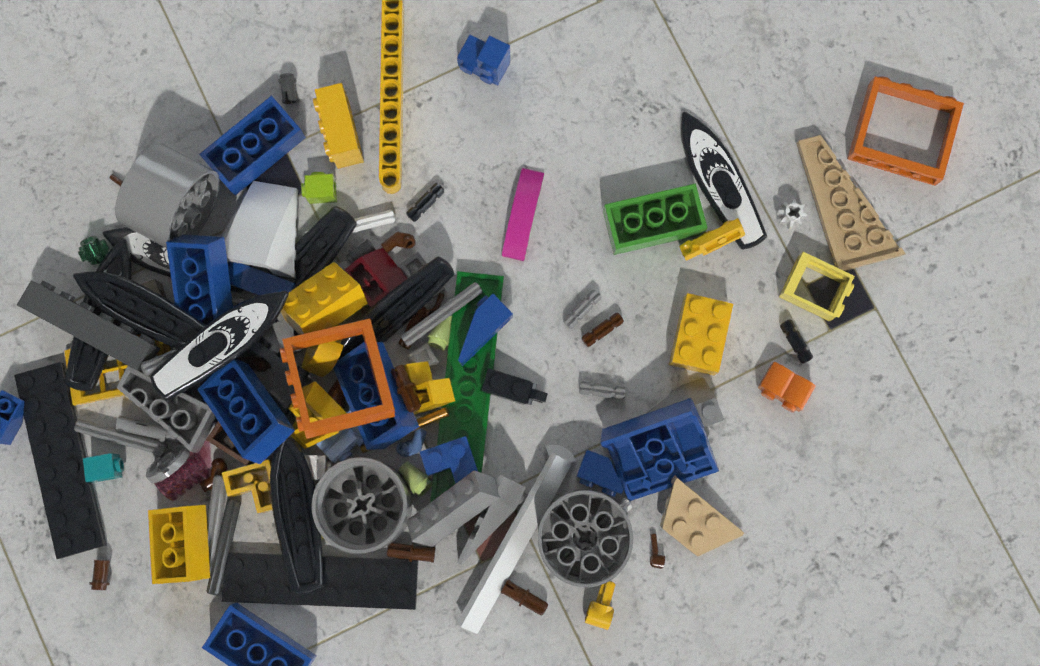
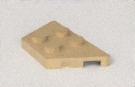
(695, 521)

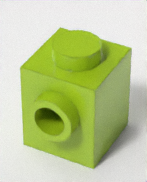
(319, 188)

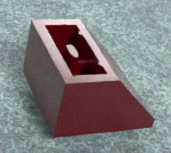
(376, 275)

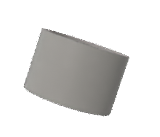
(166, 195)
(325, 511)
(586, 577)

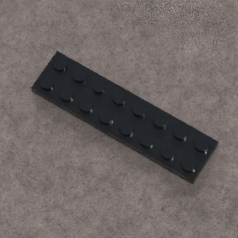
(59, 461)
(346, 582)

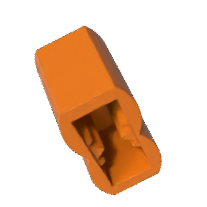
(786, 387)

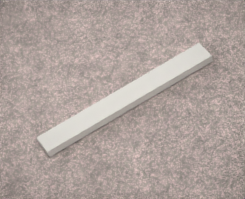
(514, 543)

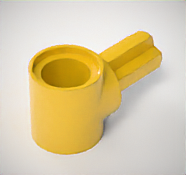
(599, 611)

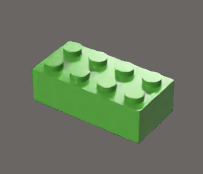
(654, 219)

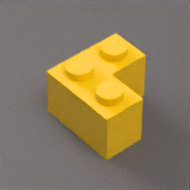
(429, 391)
(319, 407)
(253, 479)

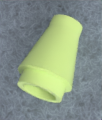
(440, 335)
(416, 479)

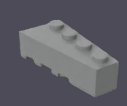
(181, 416)

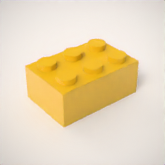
(337, 126)
(323, 300)
(701, 334)
(179, 544)

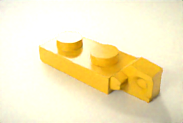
(713, 240)

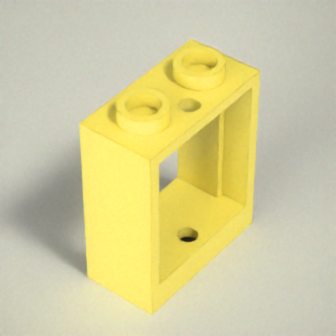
(845, 288)

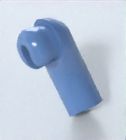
(412, 446)

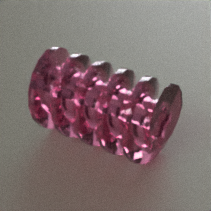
(184, 478)

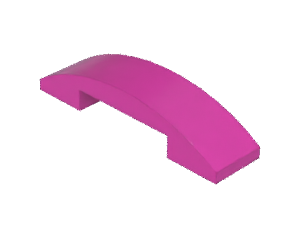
(522, 214)

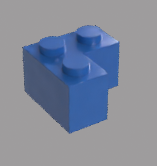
(485, 59)
(450, 455)

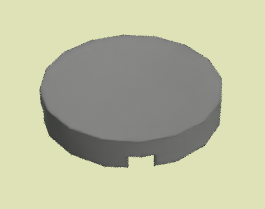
(168, 464)

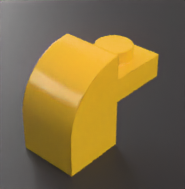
(322, 357)

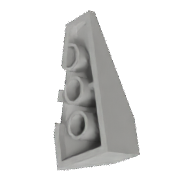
(702, 398)
(493, 516)

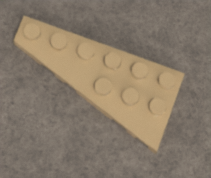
(847, 217)

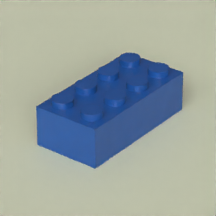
(253, 145)
(200, 275)
(361, 393)
(246, 411)
(250, 641)

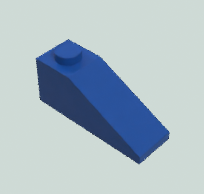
(486, 322)

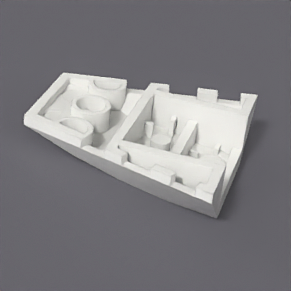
(264, 229)

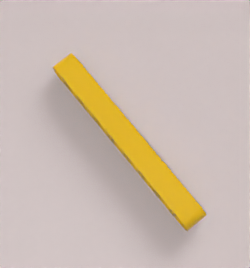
(391, 103)

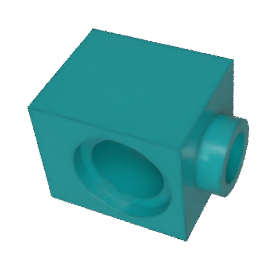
(103, 467)

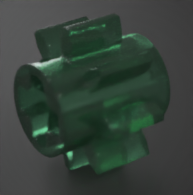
(93, 250)

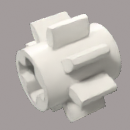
(792, 207)

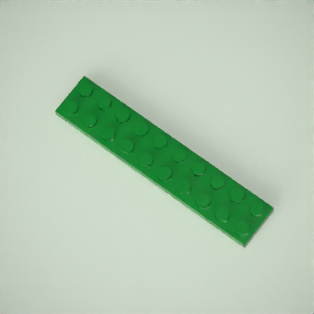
(471, 407)

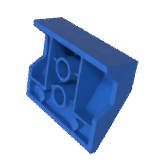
(657, 447)

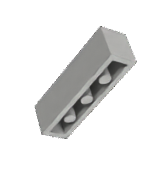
(453, 508)

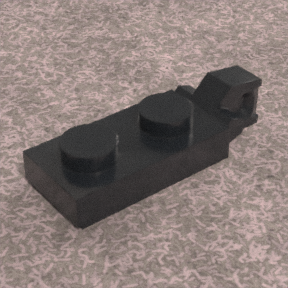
(511, 388)

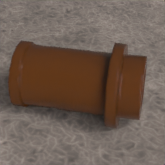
(100, 575)

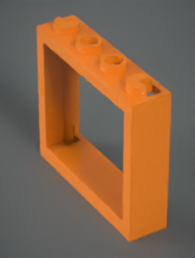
(895, 164)
(349, 420)

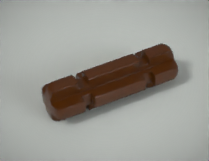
(419, 316)
(602, 329)

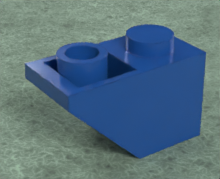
(10, 416)
(599, 471)

